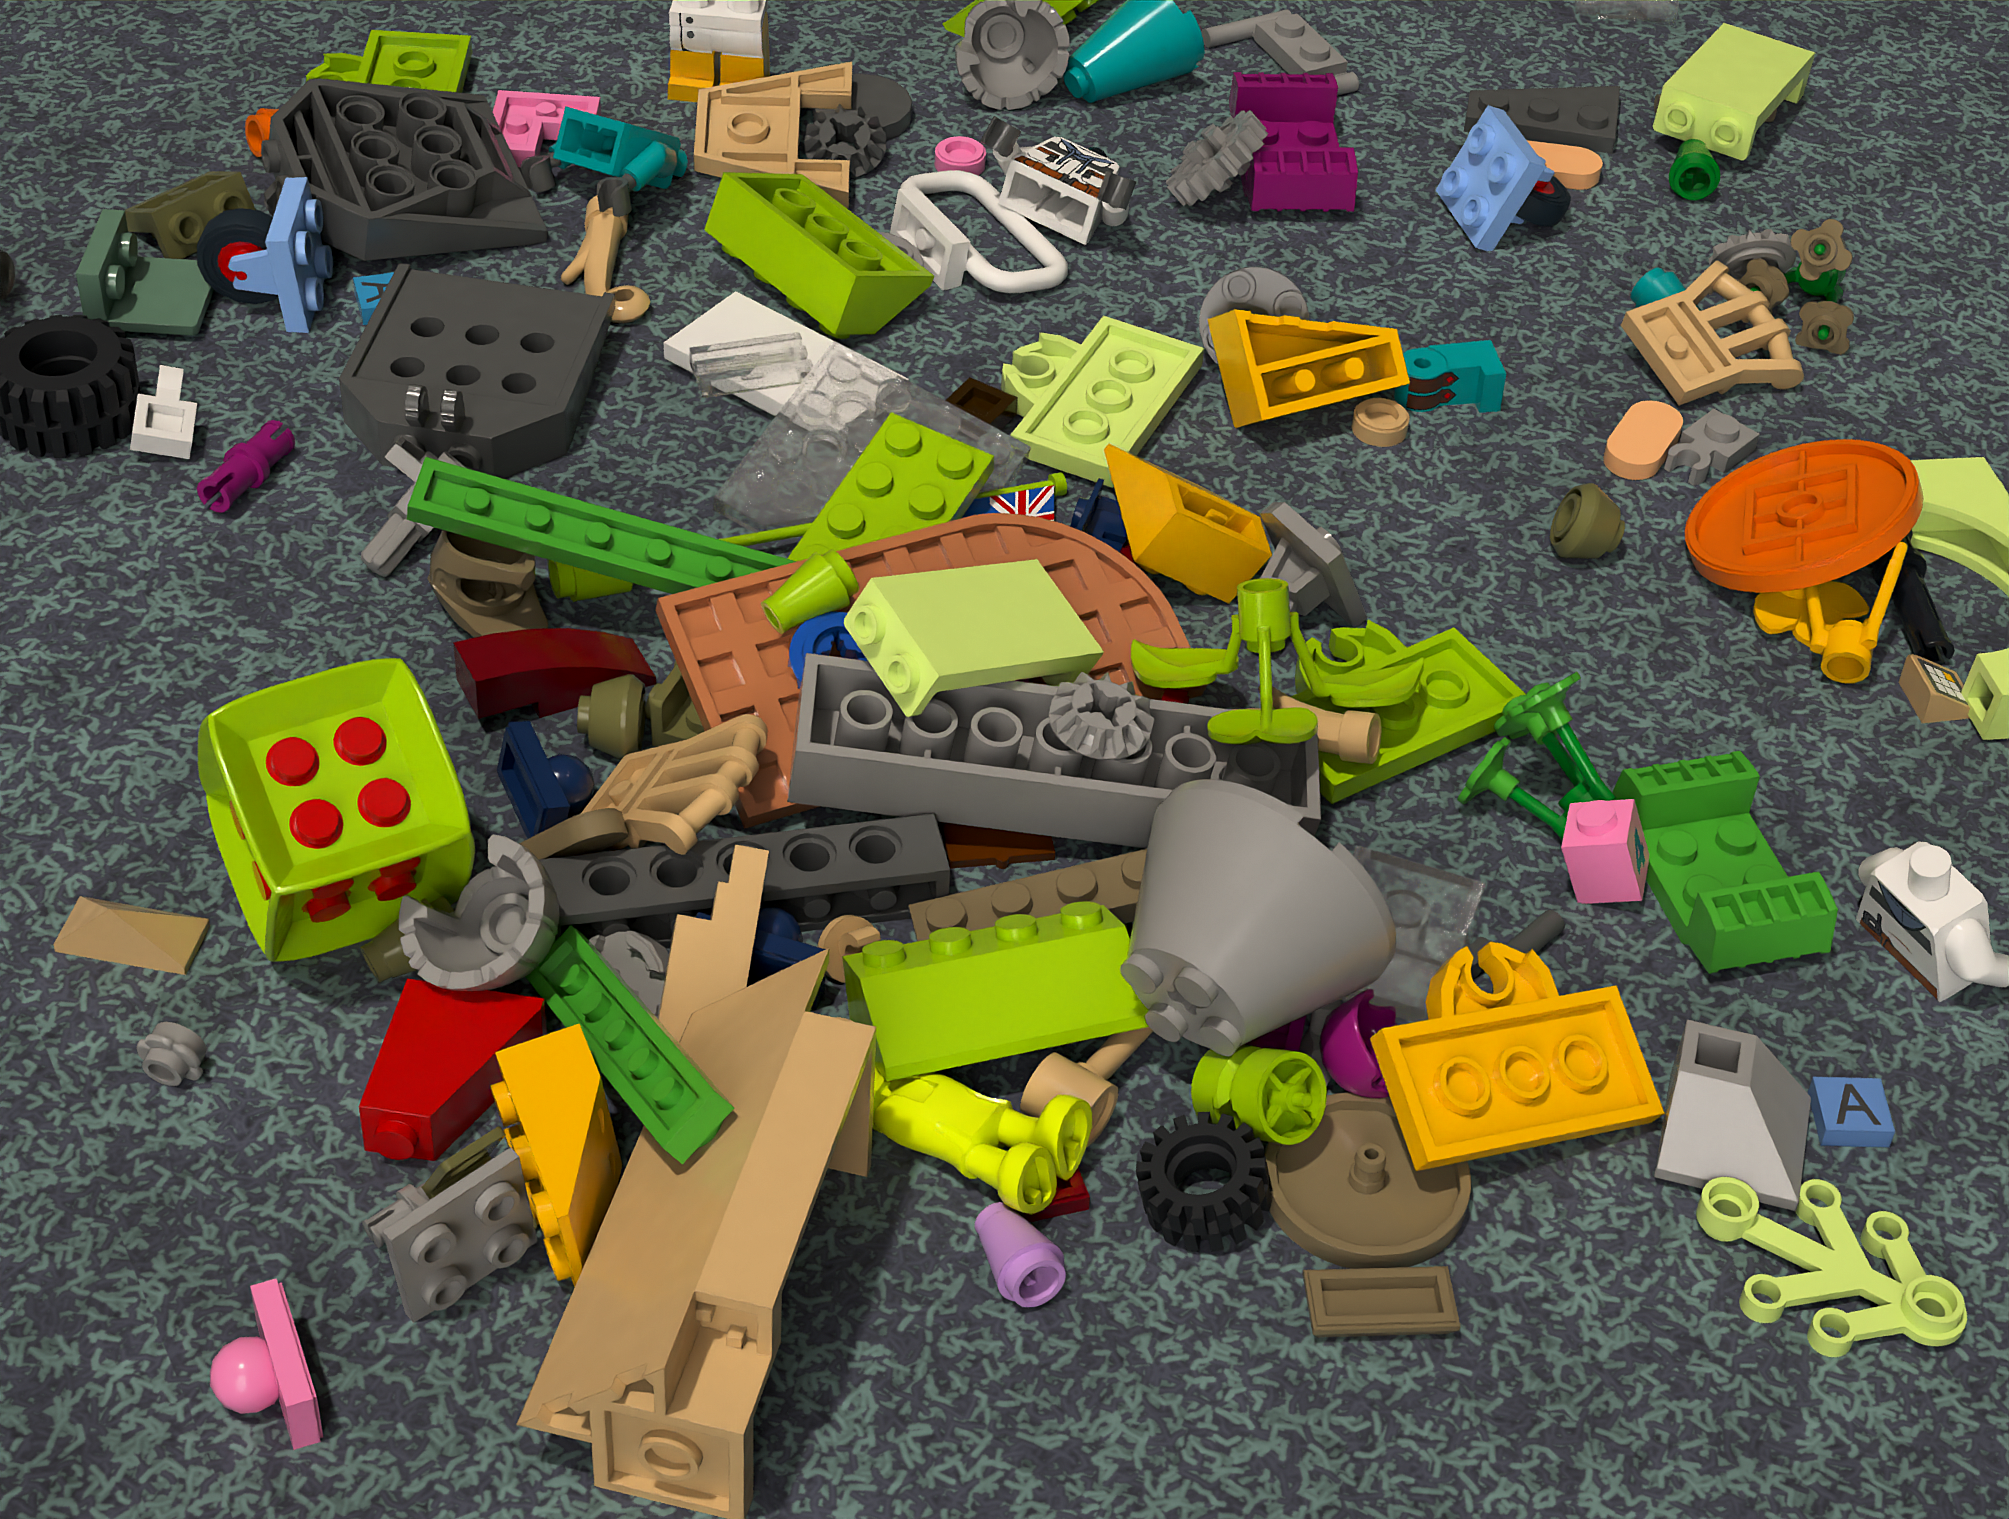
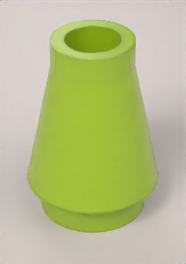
(814, 589)

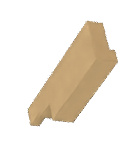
(715, 954)

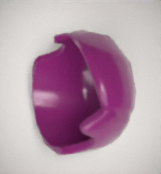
(1348, 1048)

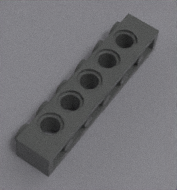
(809, 873)

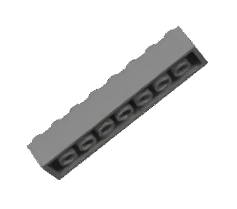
(997, 764)

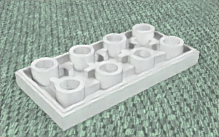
(744, 319)

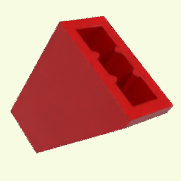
(440, 1066)

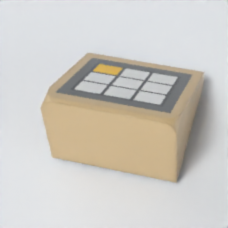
(1933, 690)

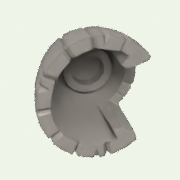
(1012, 52)
(498, 927)

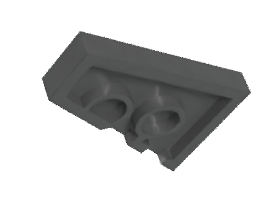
(1555, 115)

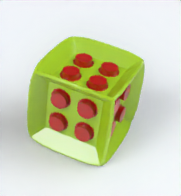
(333, 806)

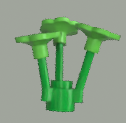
(1543, 716)

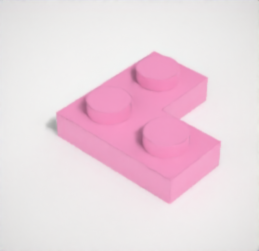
(532, 116)

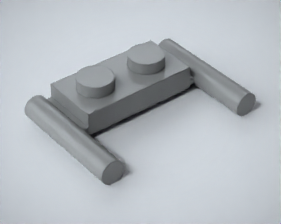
(1289, 43)

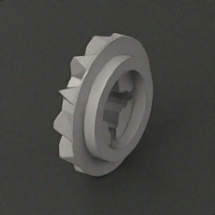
(1739, 250)
(1093, 733)

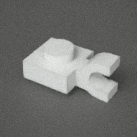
(163, 421)

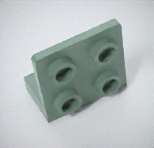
(138, 290)

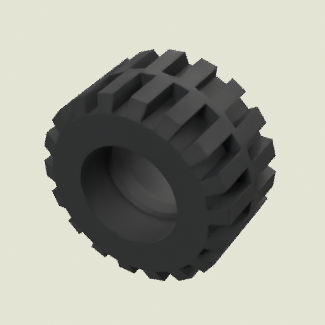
(66, 385)

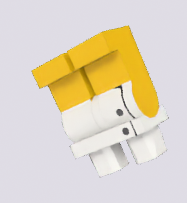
(714, 26)

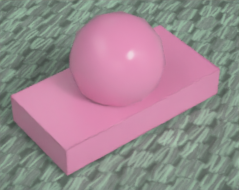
(259, 1370)

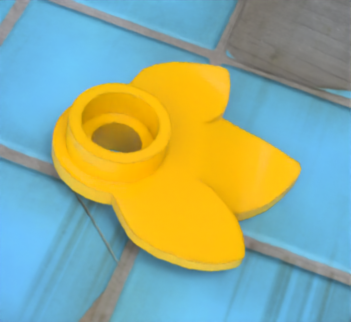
(1789, 611)

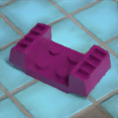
(1301, 154)

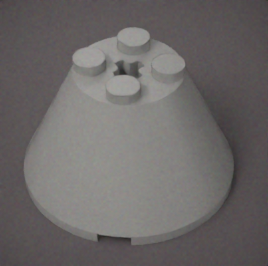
(1247, 919)

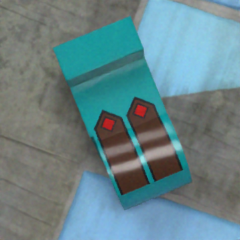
(1453, 377)

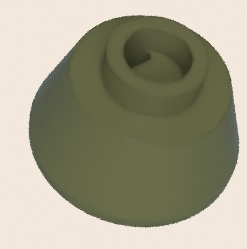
(1586, 524)
(614, 716)

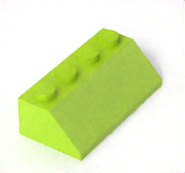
(814, 251)
(993, 990)

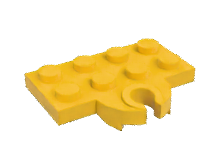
(1511, 1063)

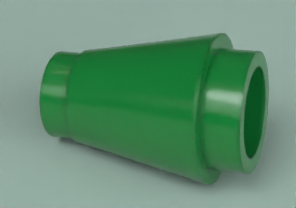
(1695, 170)

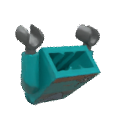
(611, 147)

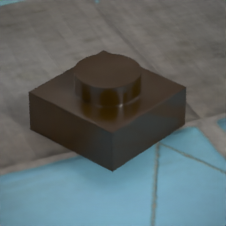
(985, 402)

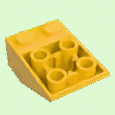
(1186, 528)
(561, 1141)

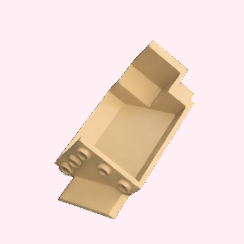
(693, 1257)

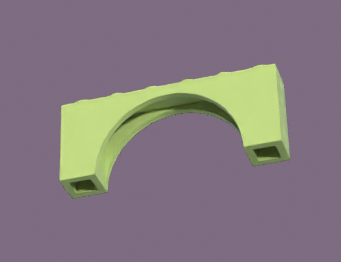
(1969, 523)

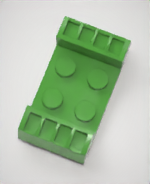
(1717, 868)

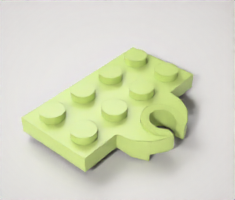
(1096, 393)

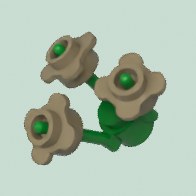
(1819, 273)

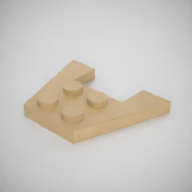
(757, 126)

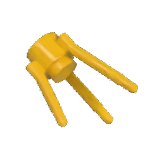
(1850, 643)

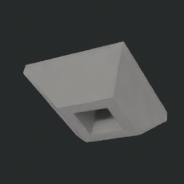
(1733, 1116)

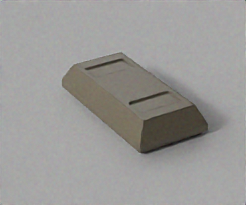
(1381, 1301)

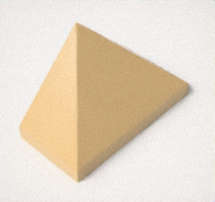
(132, 935)

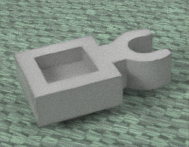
(1712, 441)

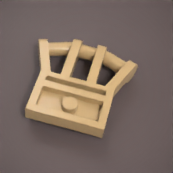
(1691, 356)
(682, 778)

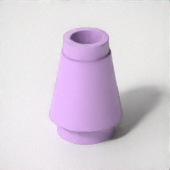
(1020, 1256)

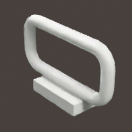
(949, 251)

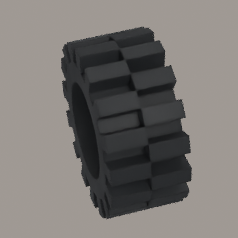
(1209, 1214)

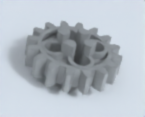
(1216, 158)

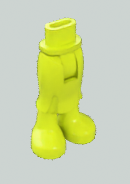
(971, 1130)

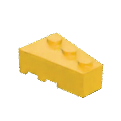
(1298, 365)

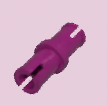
(246, 466)

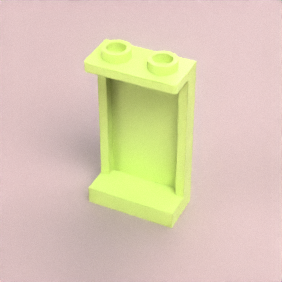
(1731, 89)
(968, 630)

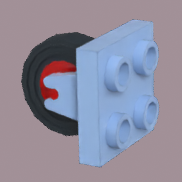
(1500, 182)
(270, 257)

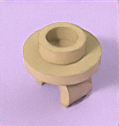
(845, 937)

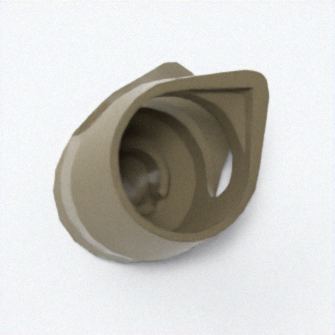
(485, 585)

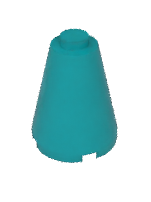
(1135, 49)

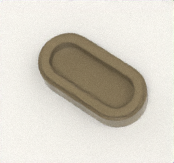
(580, 835)

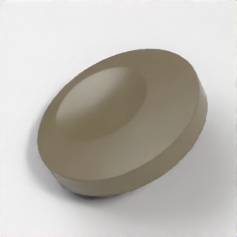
(1356, 1193)

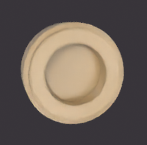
(1380, 422)

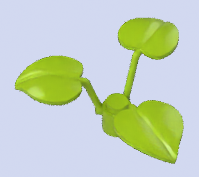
(1264, 624)

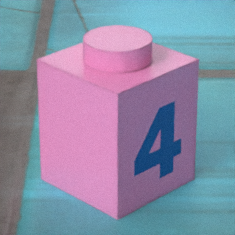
(1605, 851)

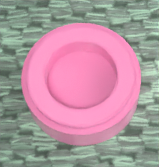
(960, 154)

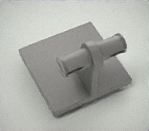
(456, 1236)

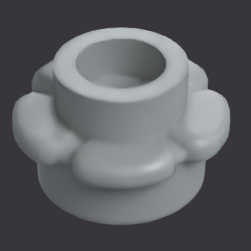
(172, 1054)

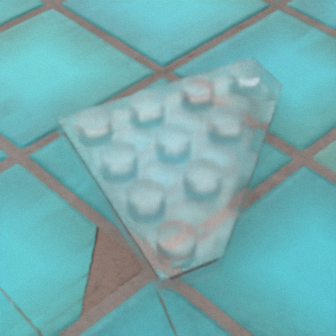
(826, 430)

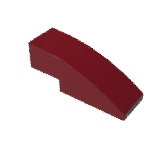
(542, 668)

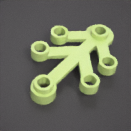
(1835, 1270)

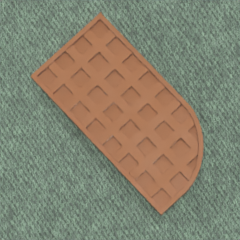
(740, 662)

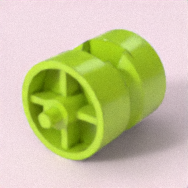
(1266, 1088)

